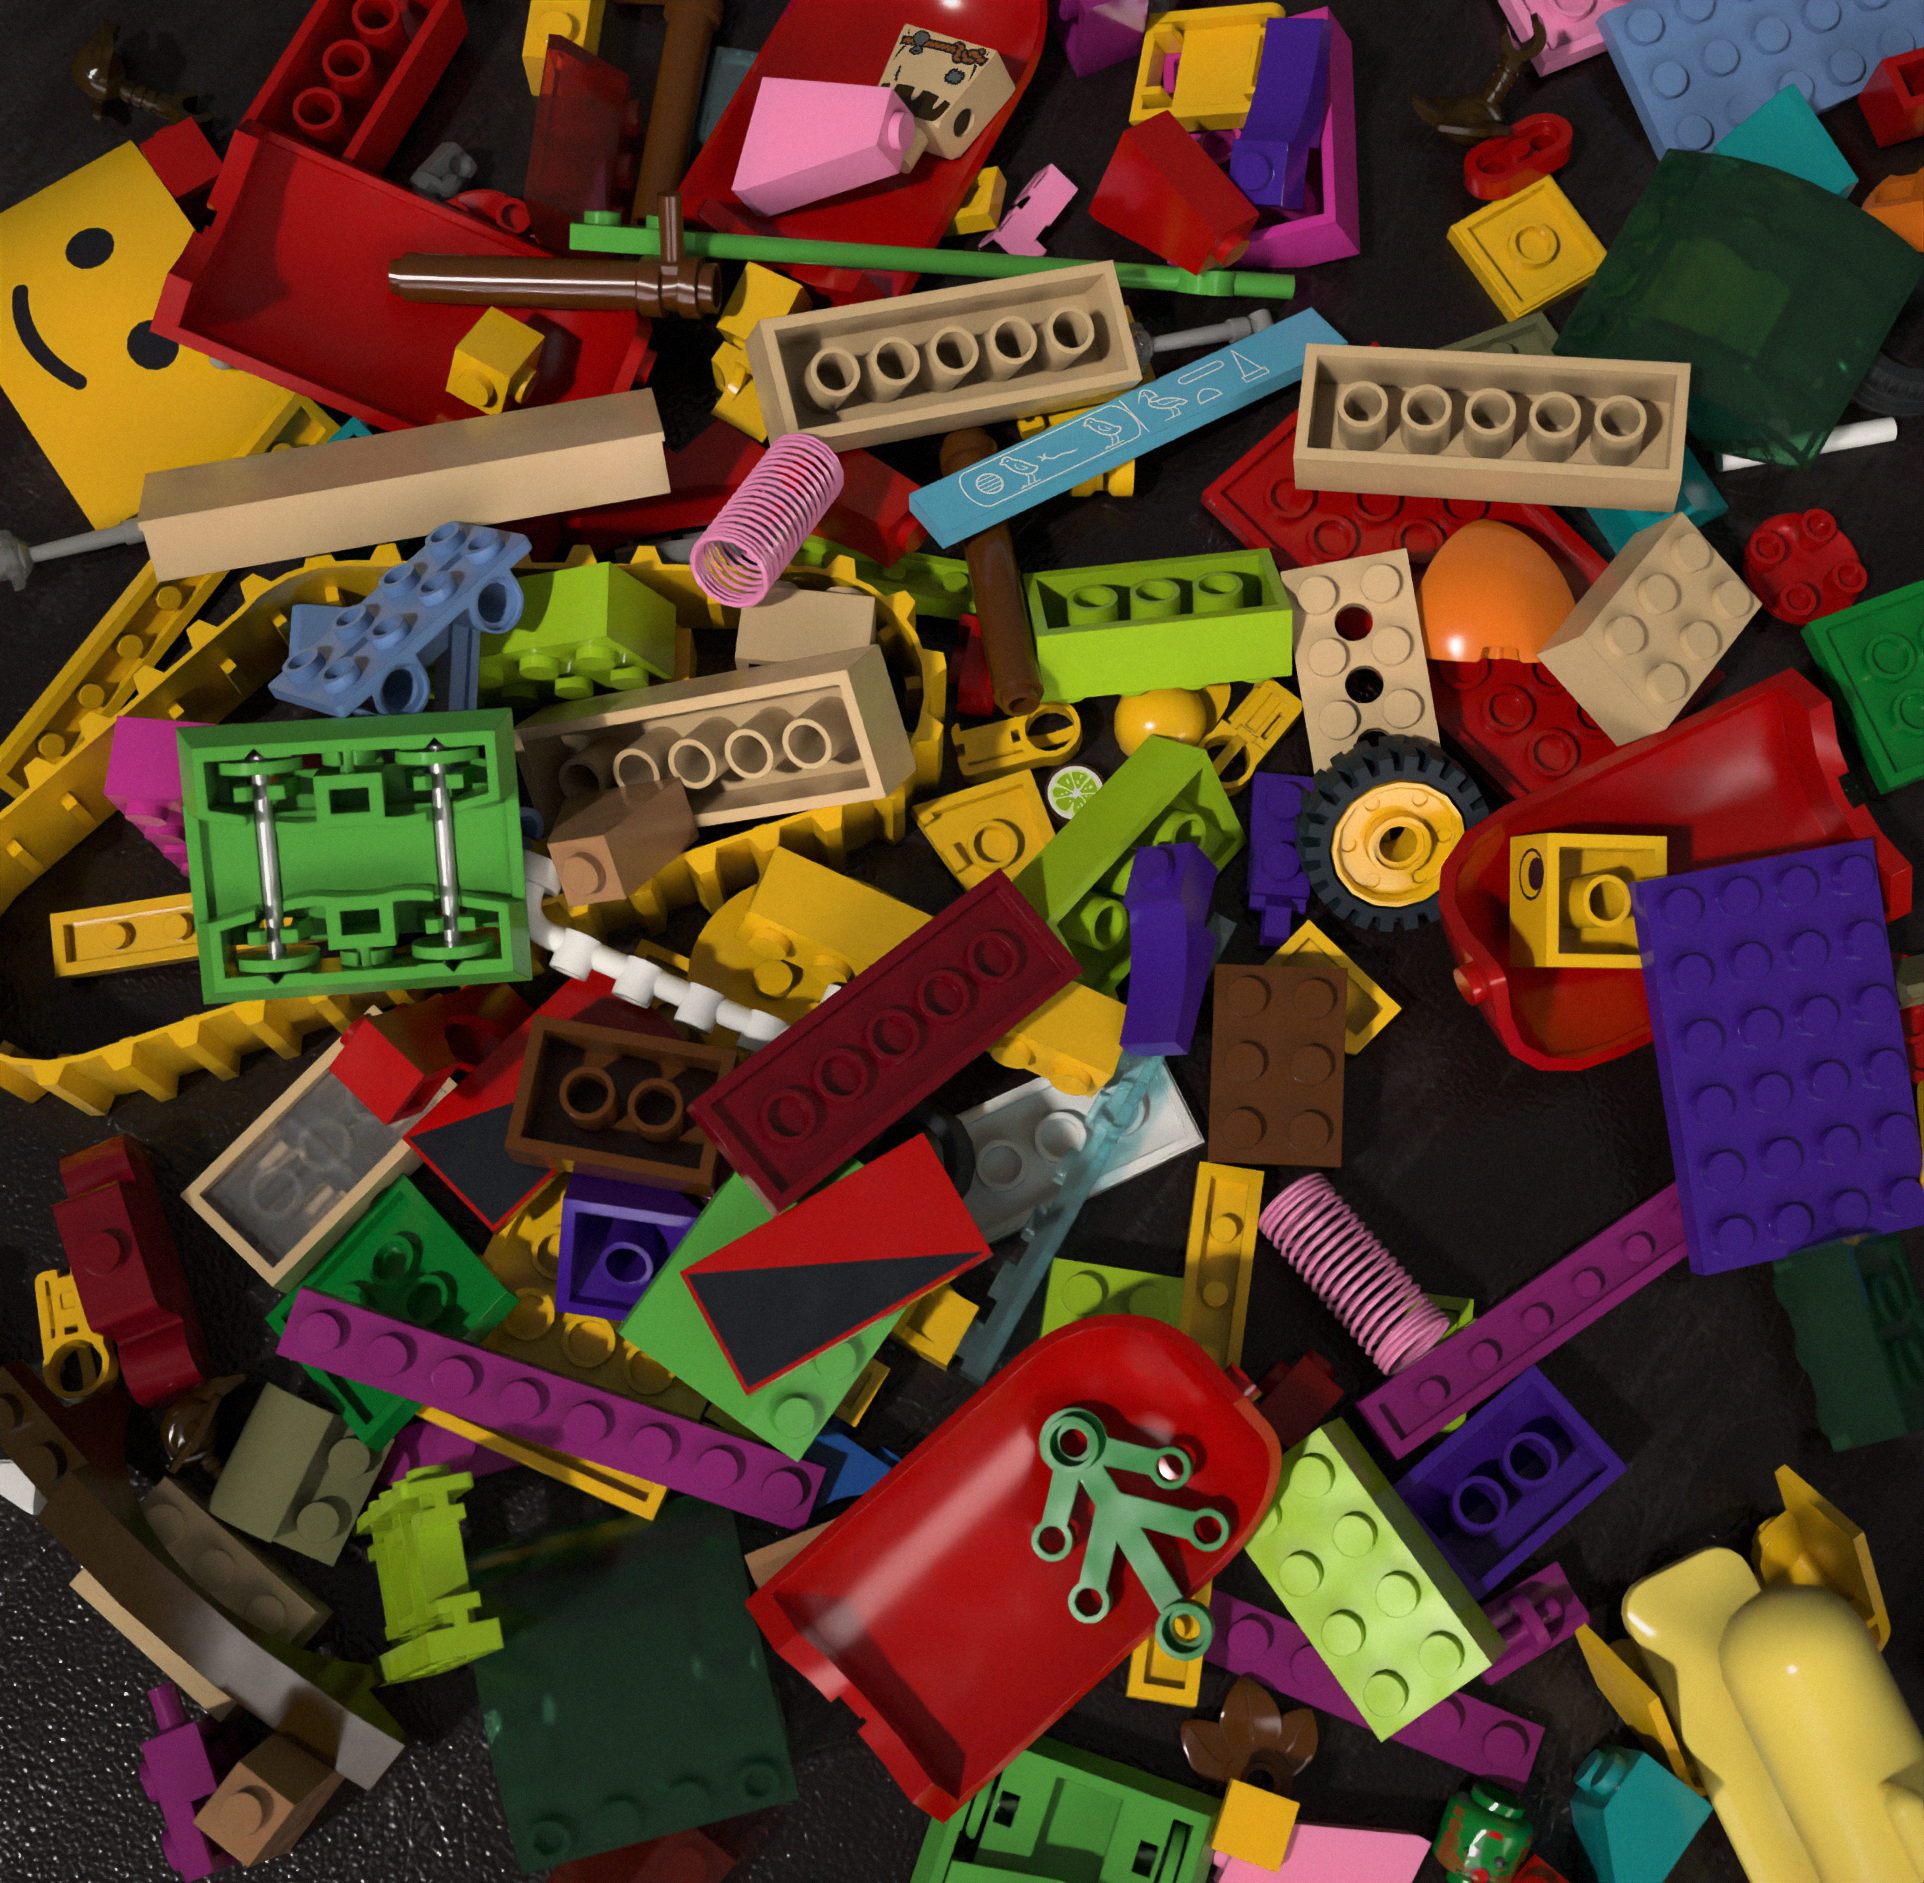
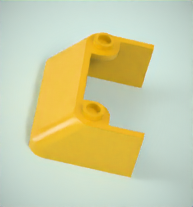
(1801, 1546)

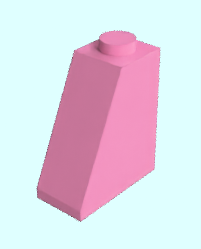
(819, 142)
(1334, 1855)

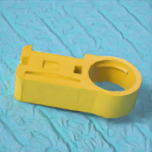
(1253, 730)
(1007, 749)
(67, 1330)

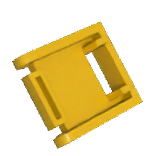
(1216, 67)

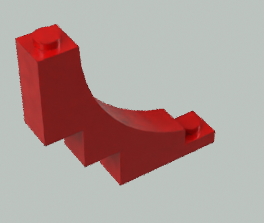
(866, 516)

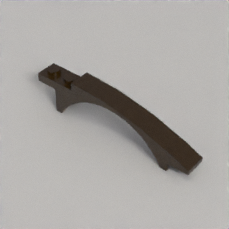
(91, 1509)

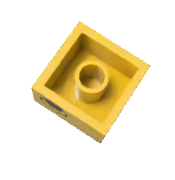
(1575, 898)

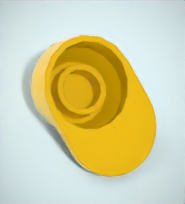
(1170, 714)

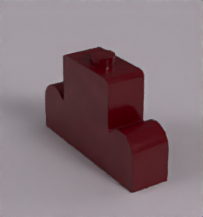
(131, 1270)

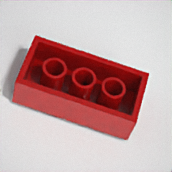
(360, 75)

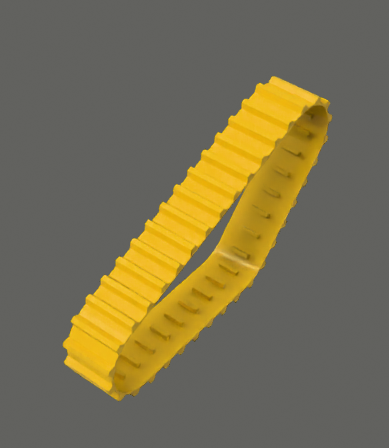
(250, 648)

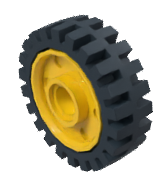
(1361, 802)

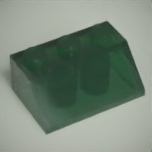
(1857, 1335)

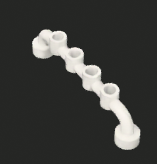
(637, 978)

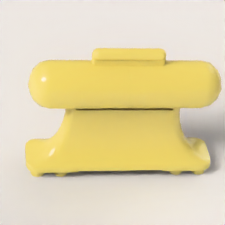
(1785, 1721)

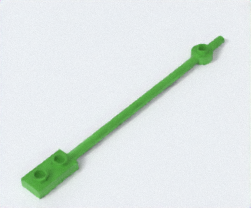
(605, 233)

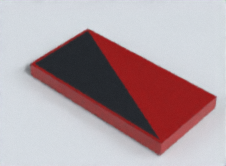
(469, 1126)
(836, 1264)

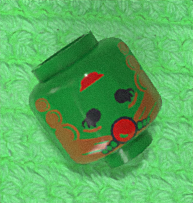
(1483, 1836)

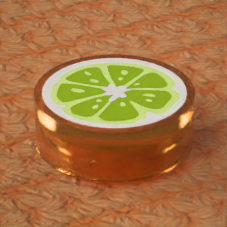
(1070, 790)

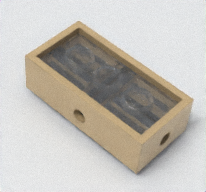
(303, 1173)

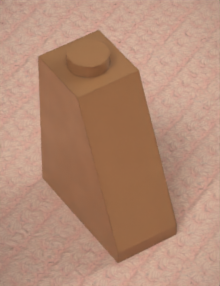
(619, 838)
(267, 1801)

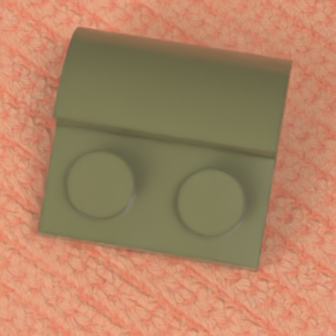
(296, 1475)

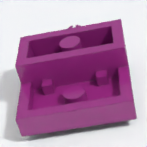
(182, 1774)

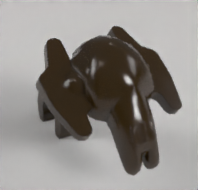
(103, 77)
(1478, 115)
(193, 1429)

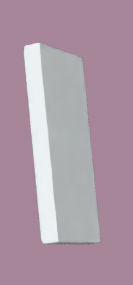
(1031, 1127)

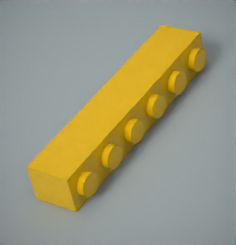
(845, 927)

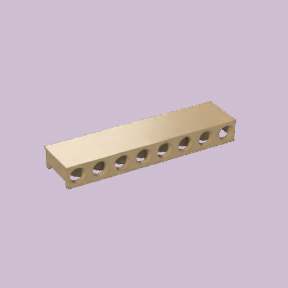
(402, 484)

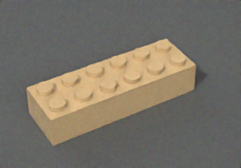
(945, 358)
(1492, 427)
(738, 739)

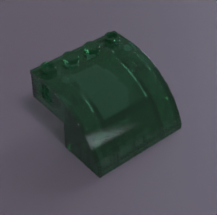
(1759, 288)
(627, 1682)

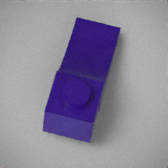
(1284, 113)
(1169, 947)

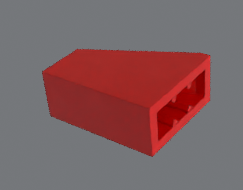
(1173, 198)

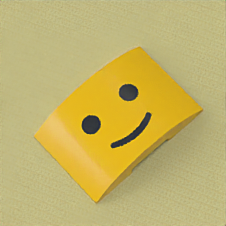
(77, 345)

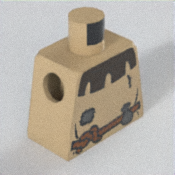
(948, 89)

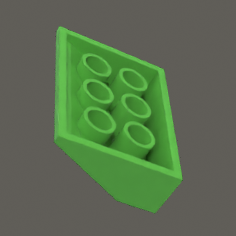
(675, 1334)

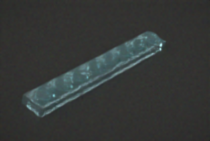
(1077, 1176)

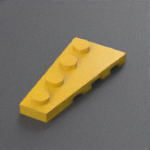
(988, 829)

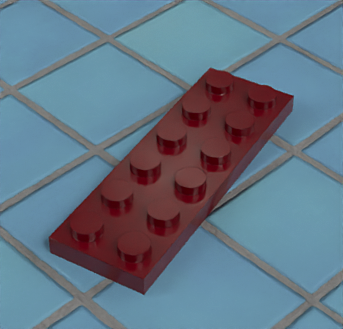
(884, 1042)

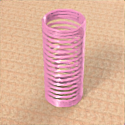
(766, 473)
(1401, 1342)

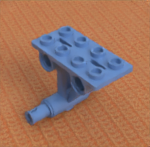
(418, 614)

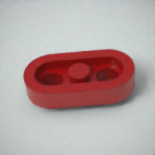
(1515, 161)

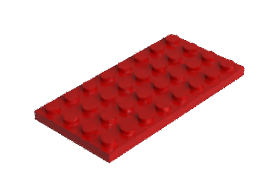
(1496, 714)

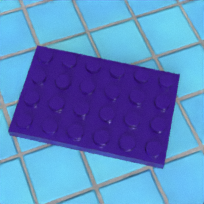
(1779, 1053)

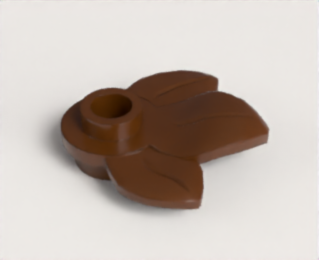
(1251, 1739)

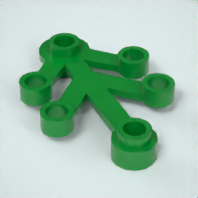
(1122, 1520)

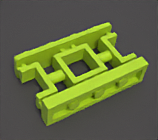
(425, 1577)

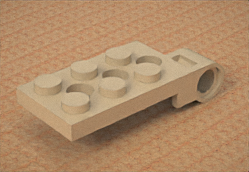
(1392, 649)

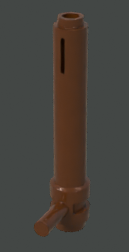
(675, 98)
(646, 285)
(997, 591)

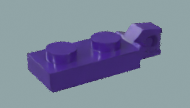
(1273, 869)

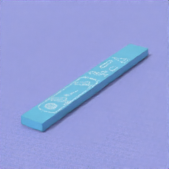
(1118, 430)

